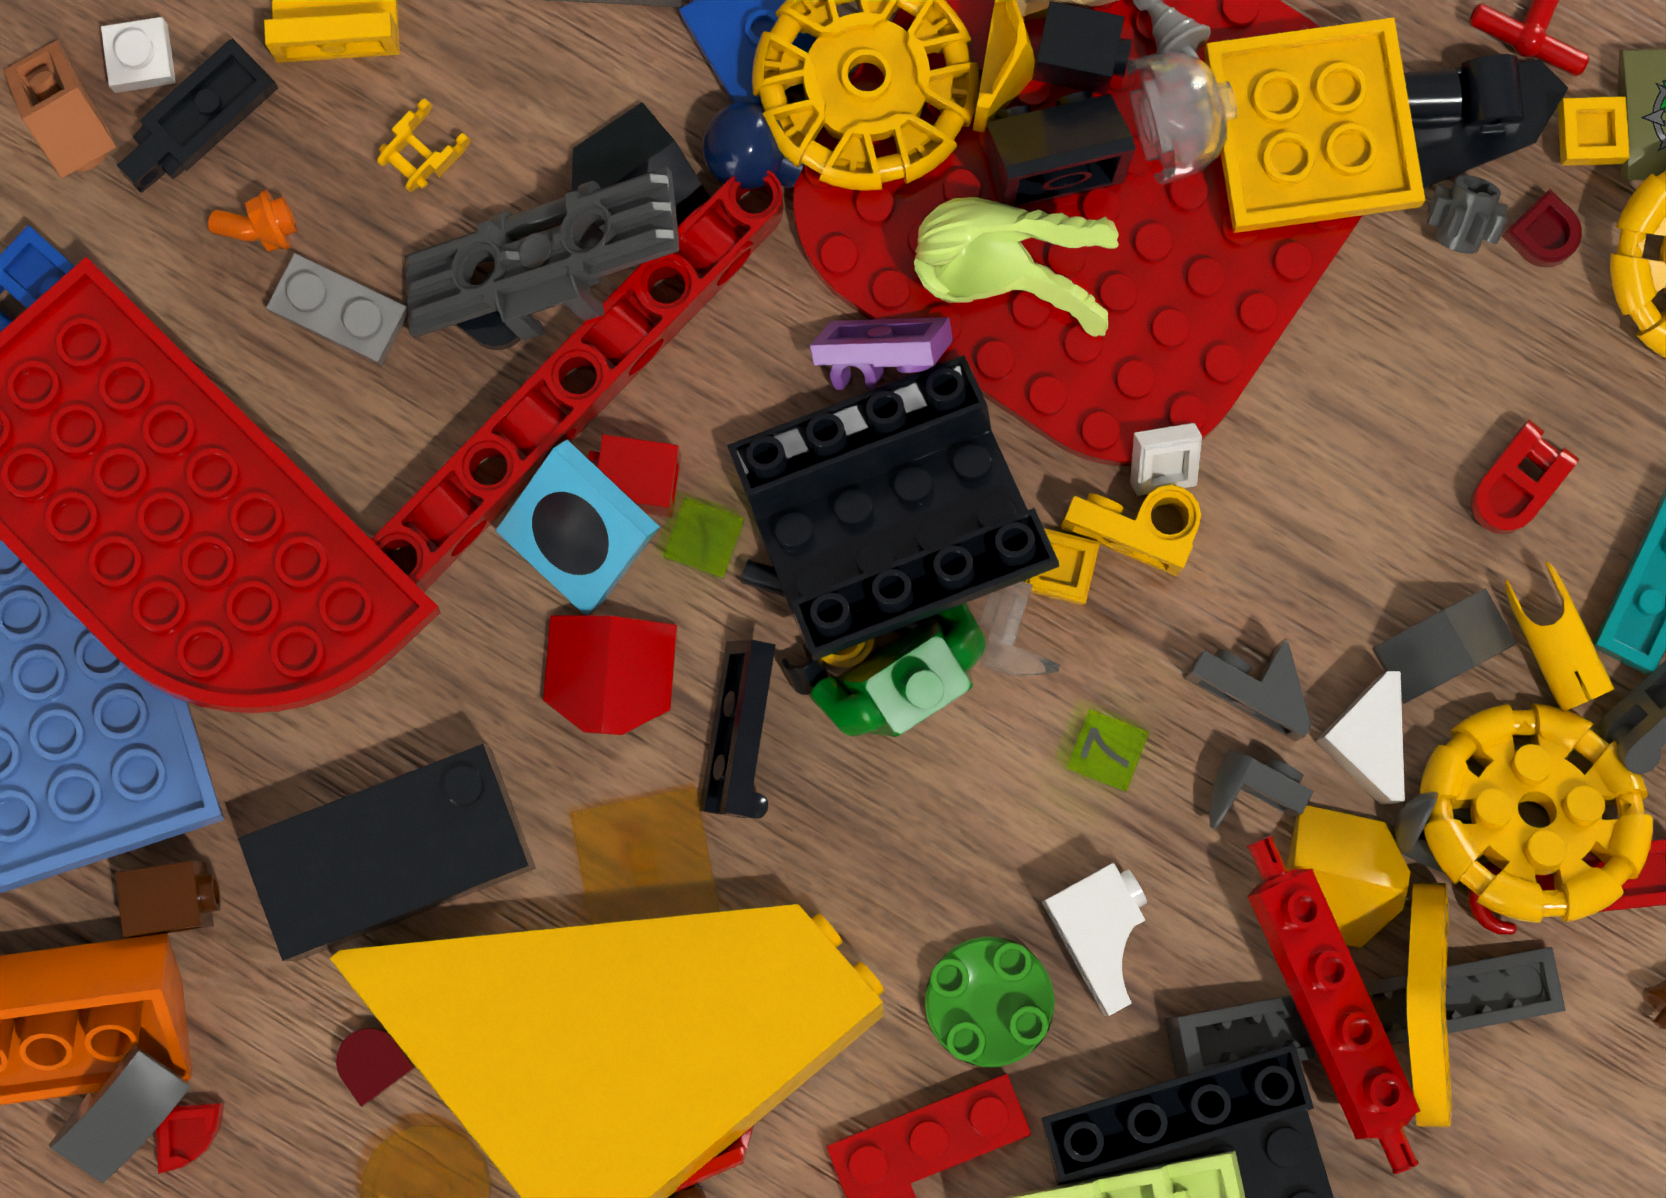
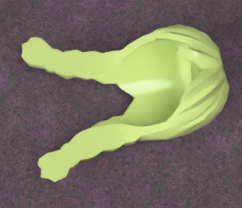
(975, 252)

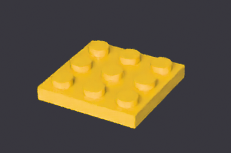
(1317, 125)

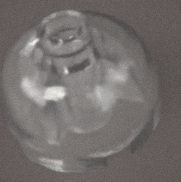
(1180, 112)

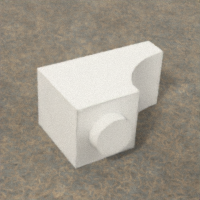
(1094, 926)

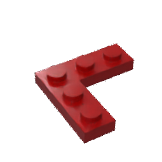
(928, 1140)

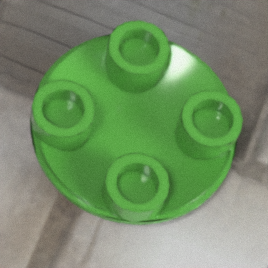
(989, 1001)

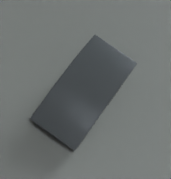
(120, 1116)

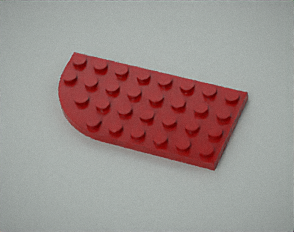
(180, 518)

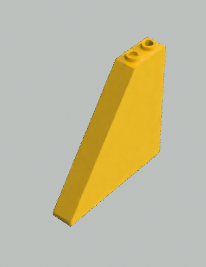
(619, 1046)

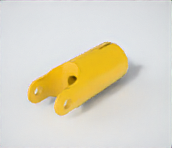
(1564, 650)

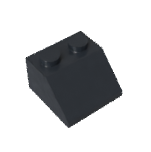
(1058, 149)

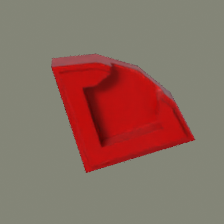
(187, 1134)

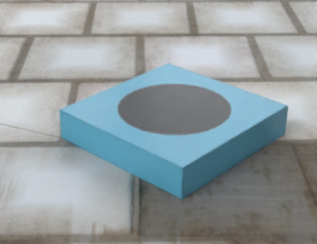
(577, 528)

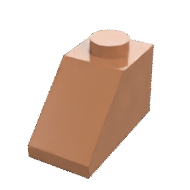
(59, 110)

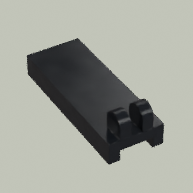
(738, 731)

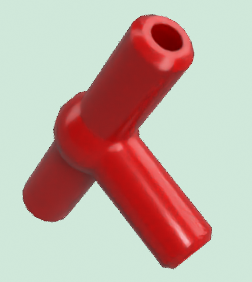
(1530, 36)

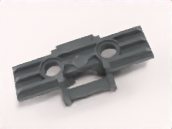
(596, 237)

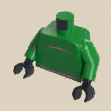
(899, 681)

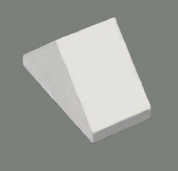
(1370, 740)

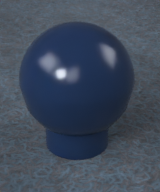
(742, 146)

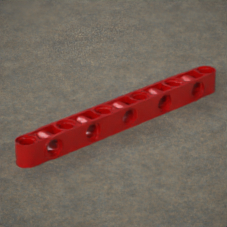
(542, 414)

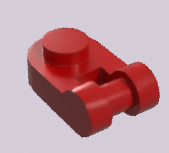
(1510, 498)

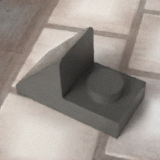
(1271, 699)

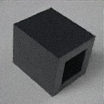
(1081, 48)

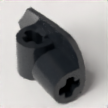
(1478, 112)

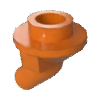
(266, 221)

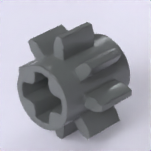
(1467, 214)

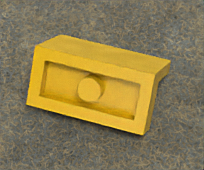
(332, 29)

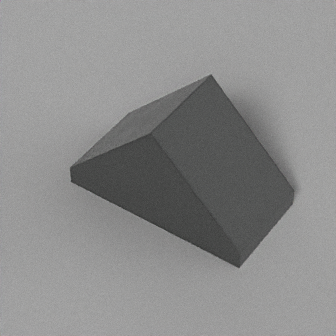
(1446, 645)

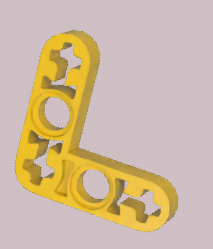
(1427, 1004)

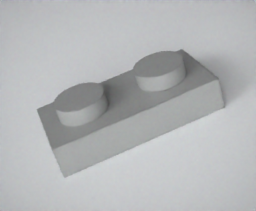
(337, 310)

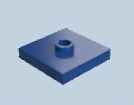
(729, 37)

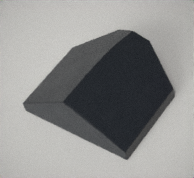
(634, 147)

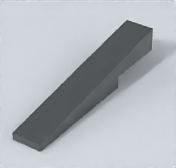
(1476, 997)

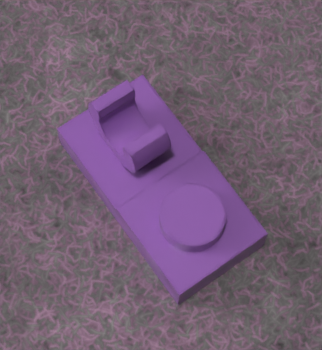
(879, 343)

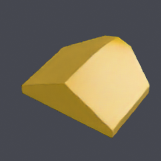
(1007, 63)
(1355, 868)

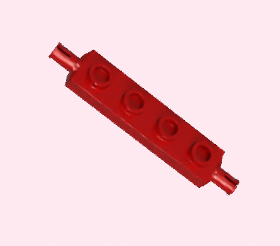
(1333, 1004)

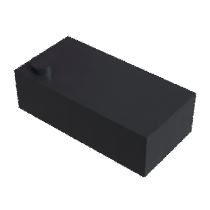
(386, 853)

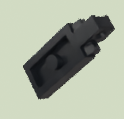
(197, 115)

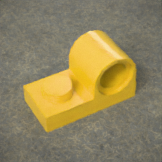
(1102, 521)

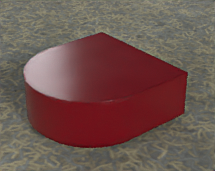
(1546, 232)
(371, 1063)

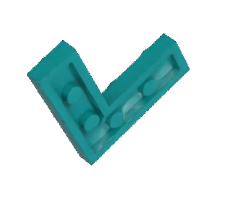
(1637, 615)

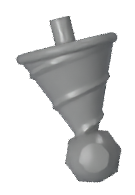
(1173, 29)

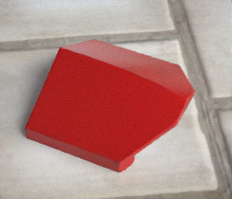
(609, 671)

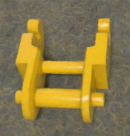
(435, 162)

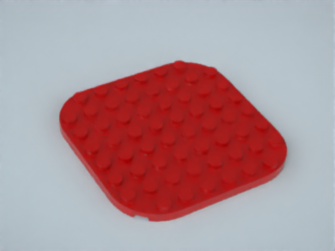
(1181, 290)

